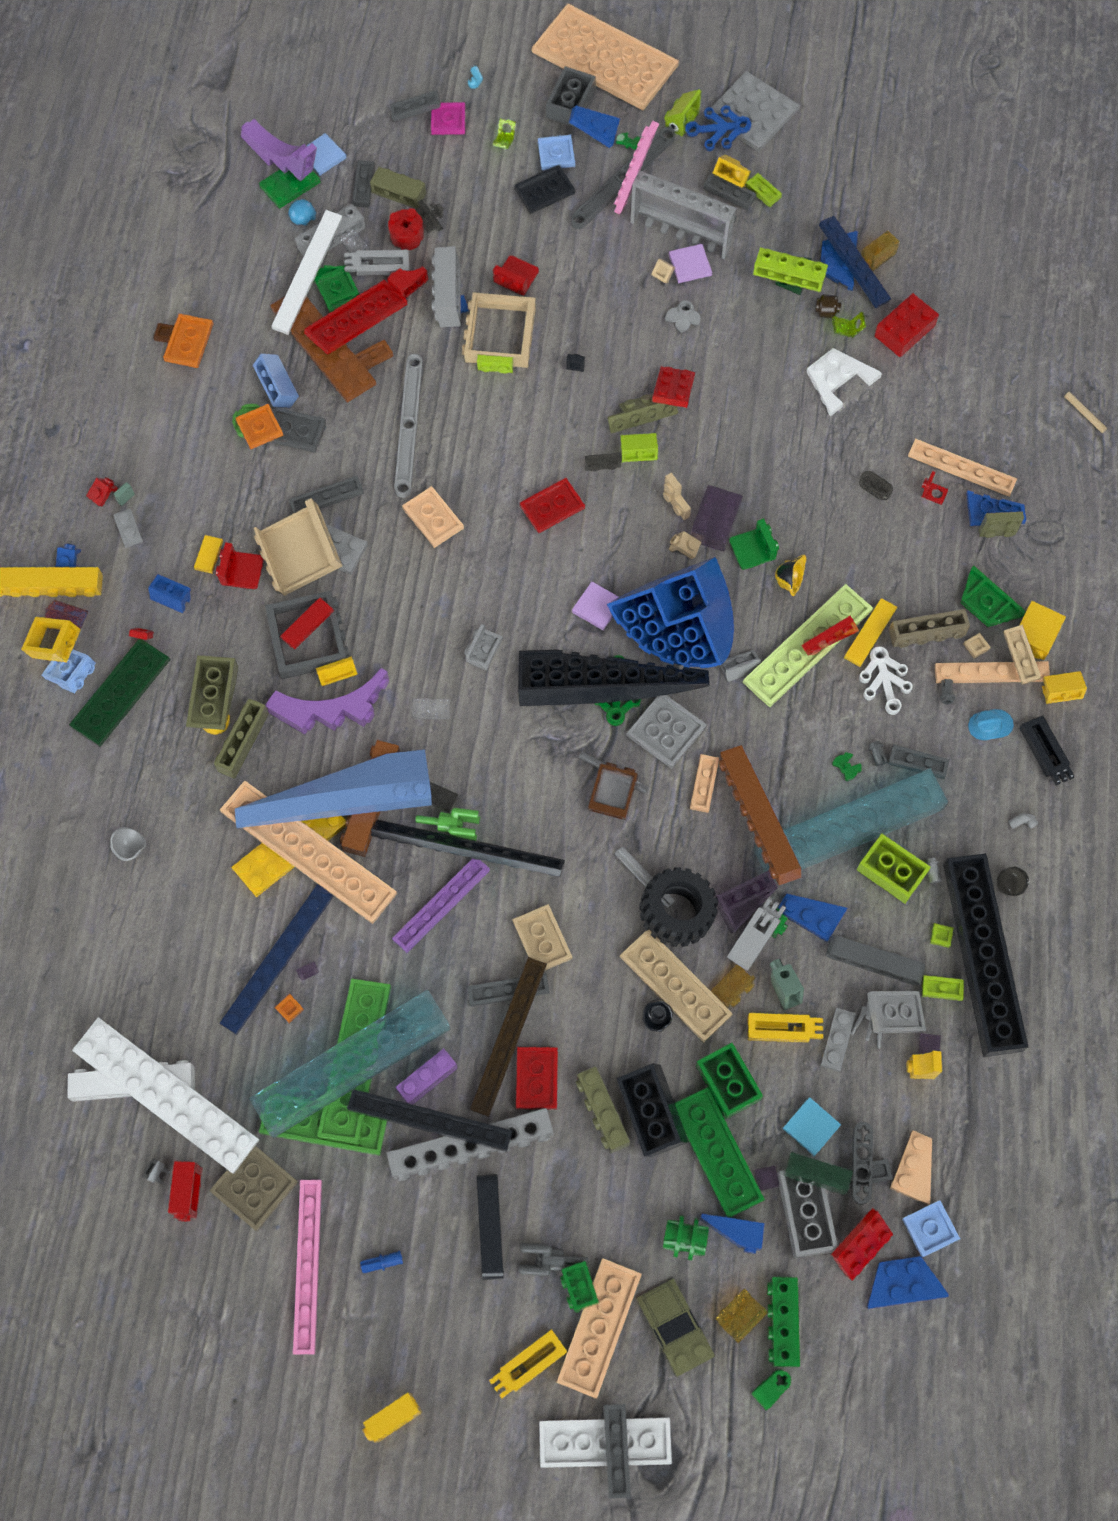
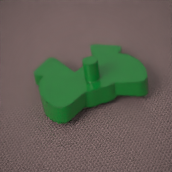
(627, 141)
(842, 763)

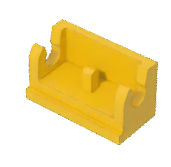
(1064, 687)

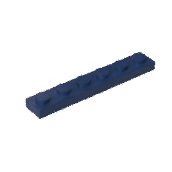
(854, 262)

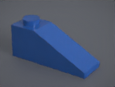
(739, 1232)

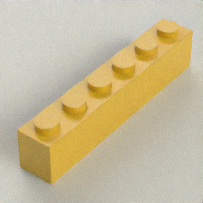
(50, 581)

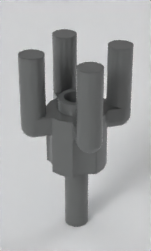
(547, 1259)

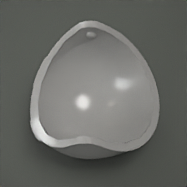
(127, 843)

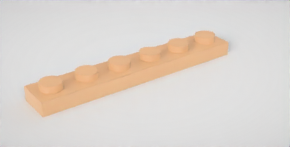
(962, 467)
(984, 672)

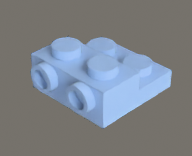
(70, 674)

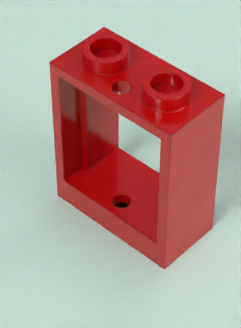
(185, 1190)

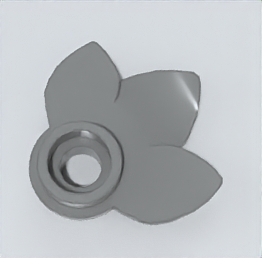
(682, 318)

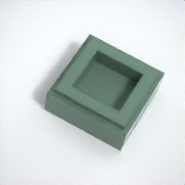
(123, 494)

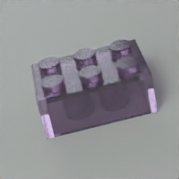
(716, 517)

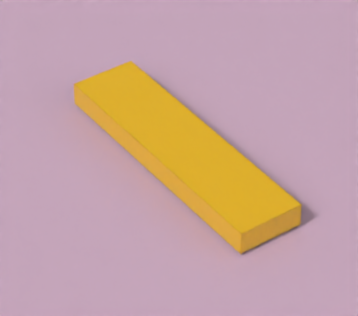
(870, 632)

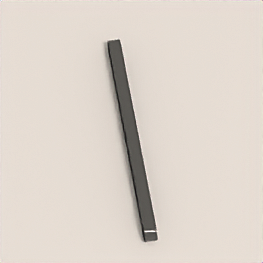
(611, 188)

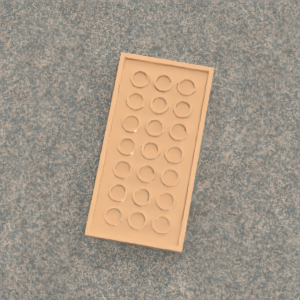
(616, 59)

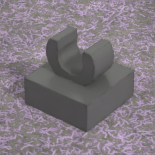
(153, 1171)

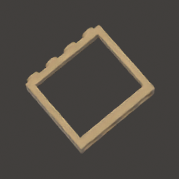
(505, 303)

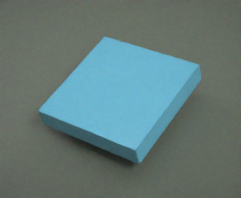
(811, 1126)

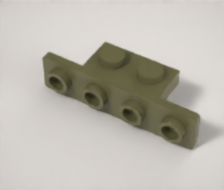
(639, 412)

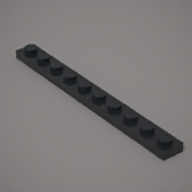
(469, 848)

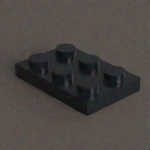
(544, 189)

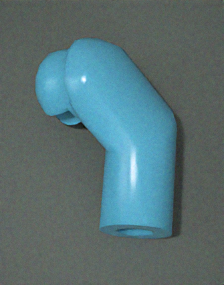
(476, 79)

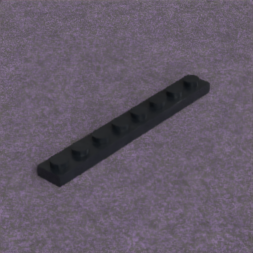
(429, 1120)

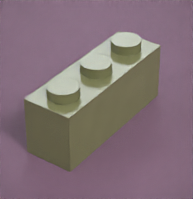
(398, 187)

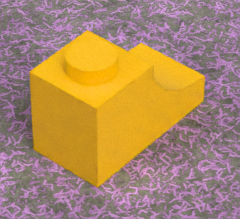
(731, 170)
(925, 1065)

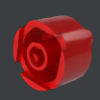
(406, 229)

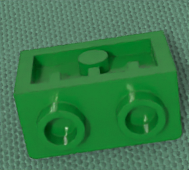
(580, 1287)

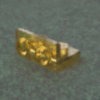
(733, 986)
(740, 1315)

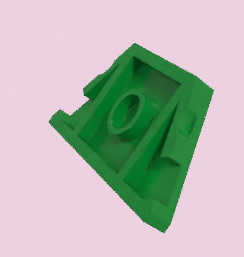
(335, 286)
(988, 601)

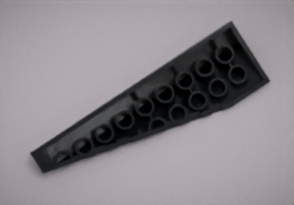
(571, 679)

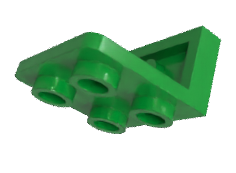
(755, 546)

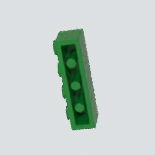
(784, 1322)

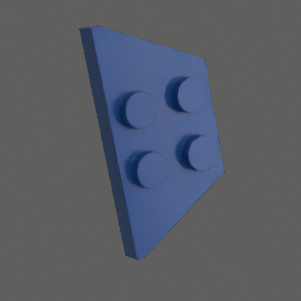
(837, 270)
(903, 1283)

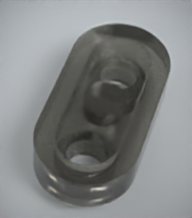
(876, 485)

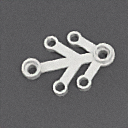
(885, 677)

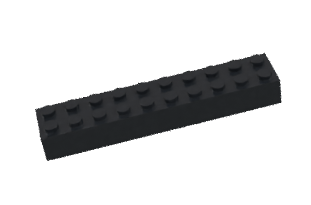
(985, 955)

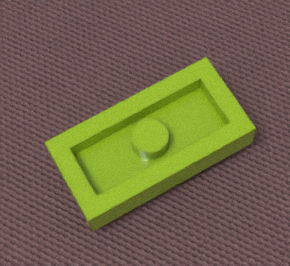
(764, 190)
(495, 363)
(942, 988)

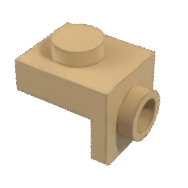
(685, 544)

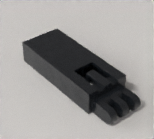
(1043, 744)

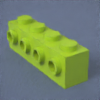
(790, 269)

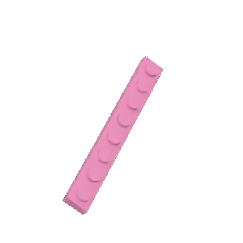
(635, 166)
(307, 1267)

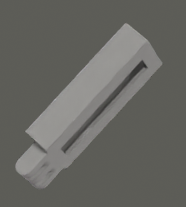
(383, 262)
(752, 940)

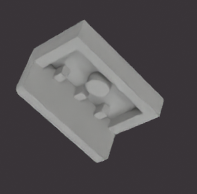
(482, 648)

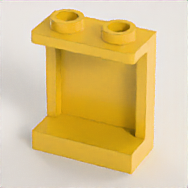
(1041, 628)

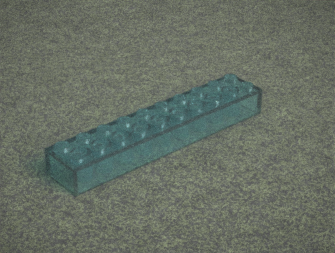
(863, 819)
(349, 1063)

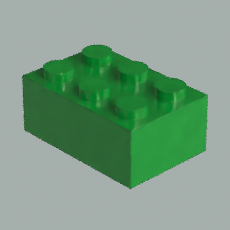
(729, 1080)

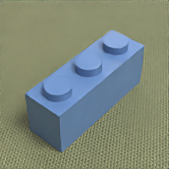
(275, 380)

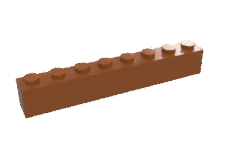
(760, 815)

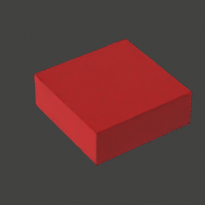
(141, 633)

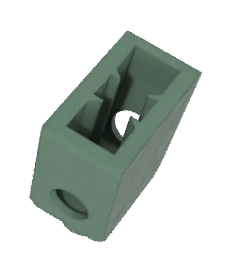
(786, 985)

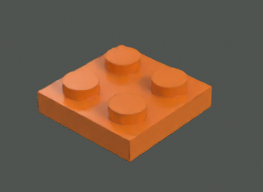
(259, 426)

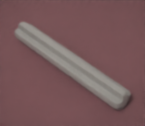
(642, 875)

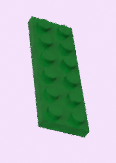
(718, 1153)

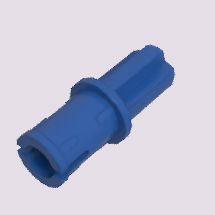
(381, 1262)

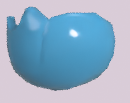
(302, 212)

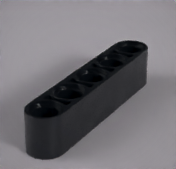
(490, 1227)

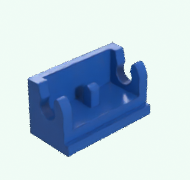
(169, 593)

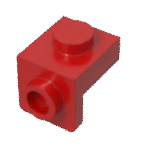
(101, 490)

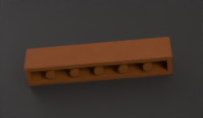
(359, 826)

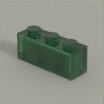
(818, 1173)

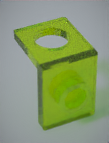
(504, 139)
(848, 327)

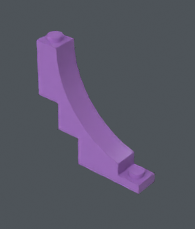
(272, 150)

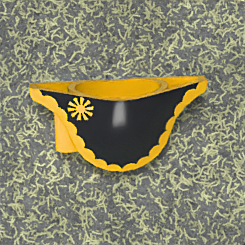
(790, 574)

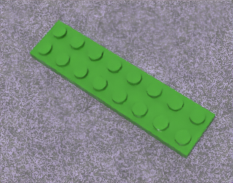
(364, 1005)

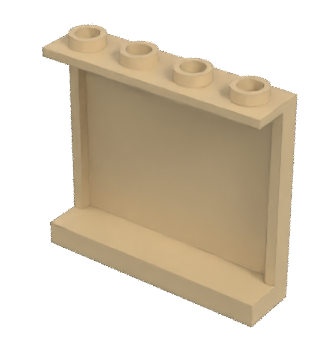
(298, 549)

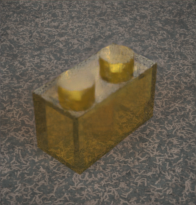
(880, 250)

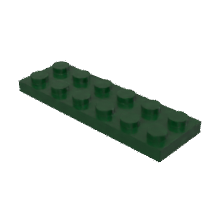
(119, 692)

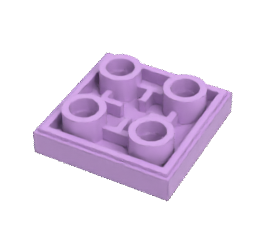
(690, 263)
(593, 606)

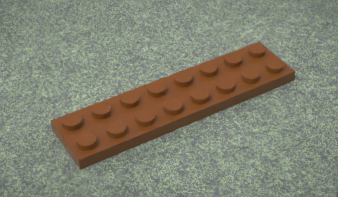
(340, 366)

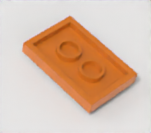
(188, 340)

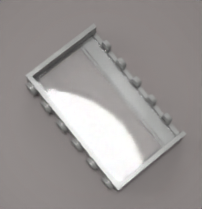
(683, 210)

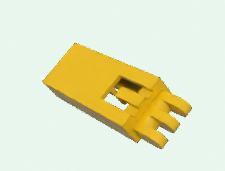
(775, 1027)
(535, 1360)

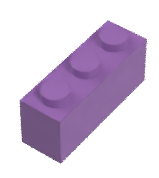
(426, 1077)

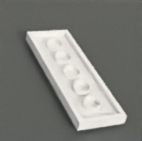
(583, 1442)

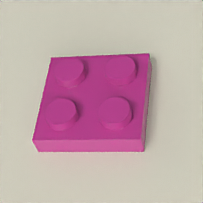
(448, 119)

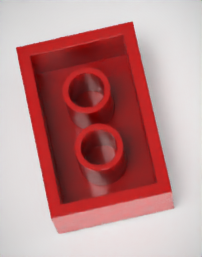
(906, 325)

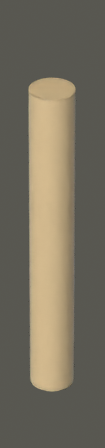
(1084, 411)

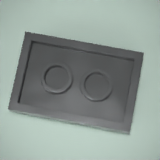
(299, 429)

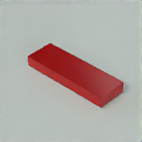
(307, 623)

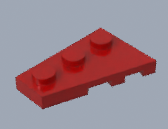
(830, 636)

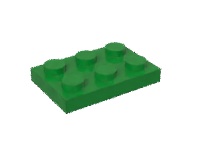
(287, 187)

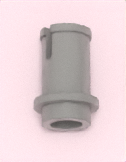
(933, 874)

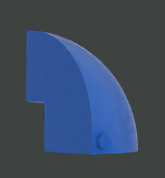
(681, 616)

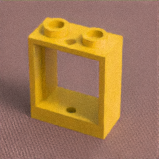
(60, 651)
(391, 1418)

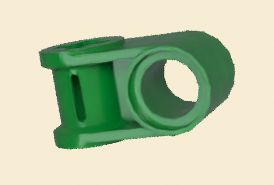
(769, 1392)

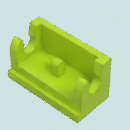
(639, 447)

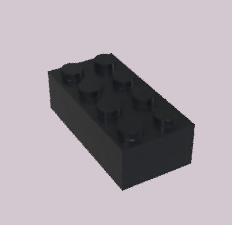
(652, 1110)

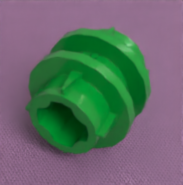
(685, 1237)

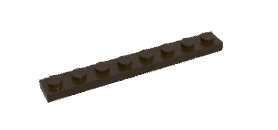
(508, 1037)

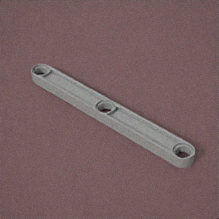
(407, 436)

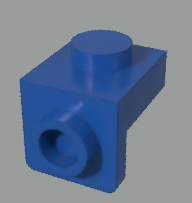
(67, 556)

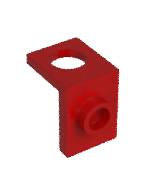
(928, 487)

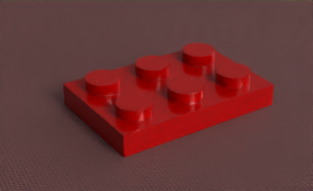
(673, 386)
(552, 505)
(537, 1078)
(862, 1244)

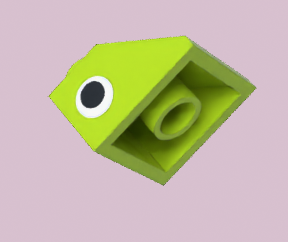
(683, 111)

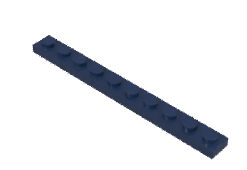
(276, 959)

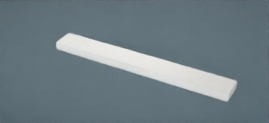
(306, 272)

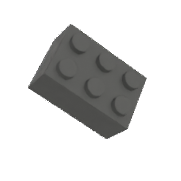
(571, 90)

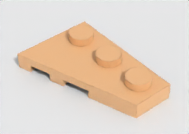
(914, 1169)

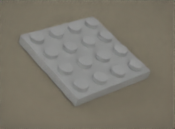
(761, 104)

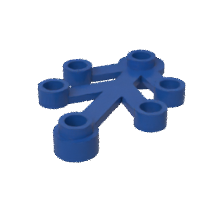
(721, 127)

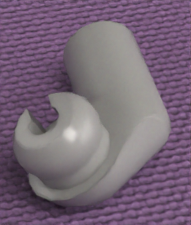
(1023, 818)

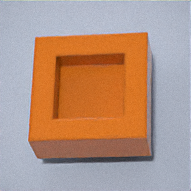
(289, 1008)

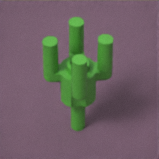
(453, 822)

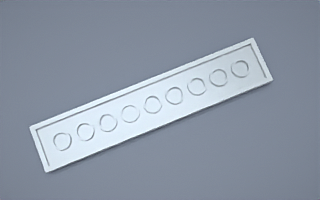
(166, 1095)

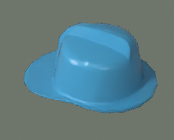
(990, 724)

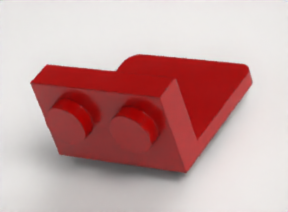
(515, 275)
(239, 568)

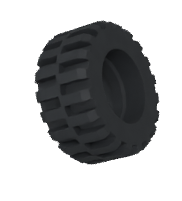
(692, 888)

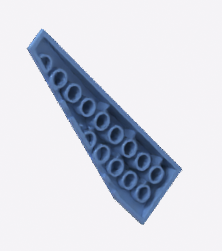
(371, 786)

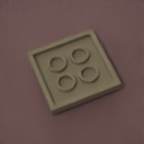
(254, 1188)

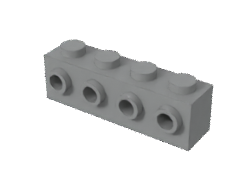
(350, 220)

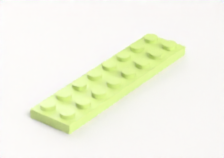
(789, 661)

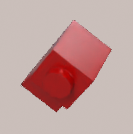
(408, 281)

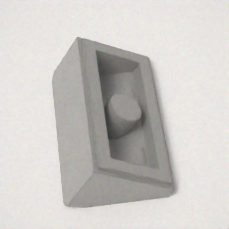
(740, 665)

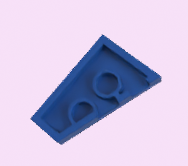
(595, 124)
(980, 505)
(813, 915)

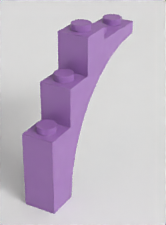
(332, 712)

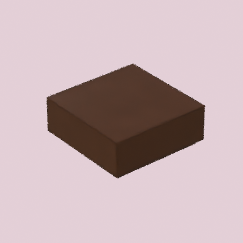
(163, 332)

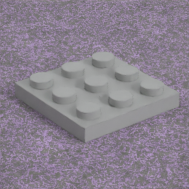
(666, 730)

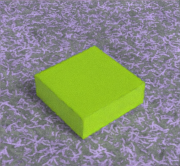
(941, 935)

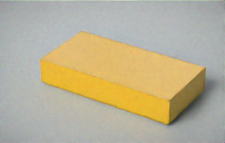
(208, 554)
(336, 671)

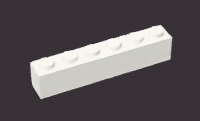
(95, 1085)

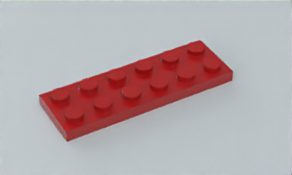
(355, 317)

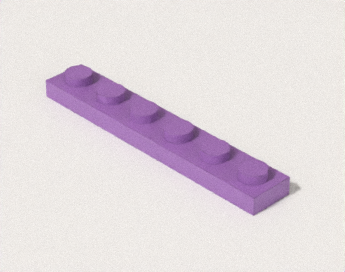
(440, 904)

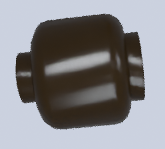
(827, 306)

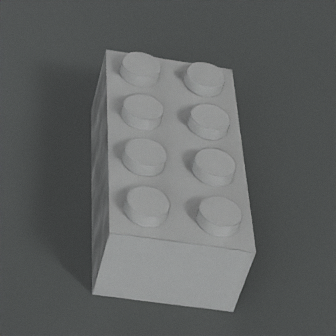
(447, 287)
(807, 1217)

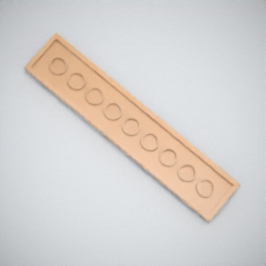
(317, 859)

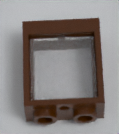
(613, 788)

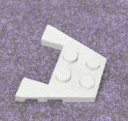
(833, 371)

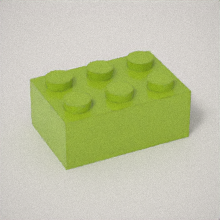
(893, 868)

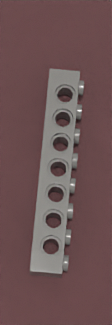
(419, 1151)

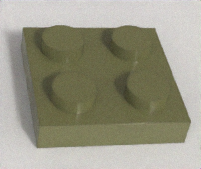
(1000, 524)

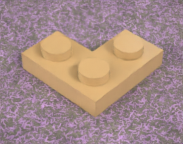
(672, 494)

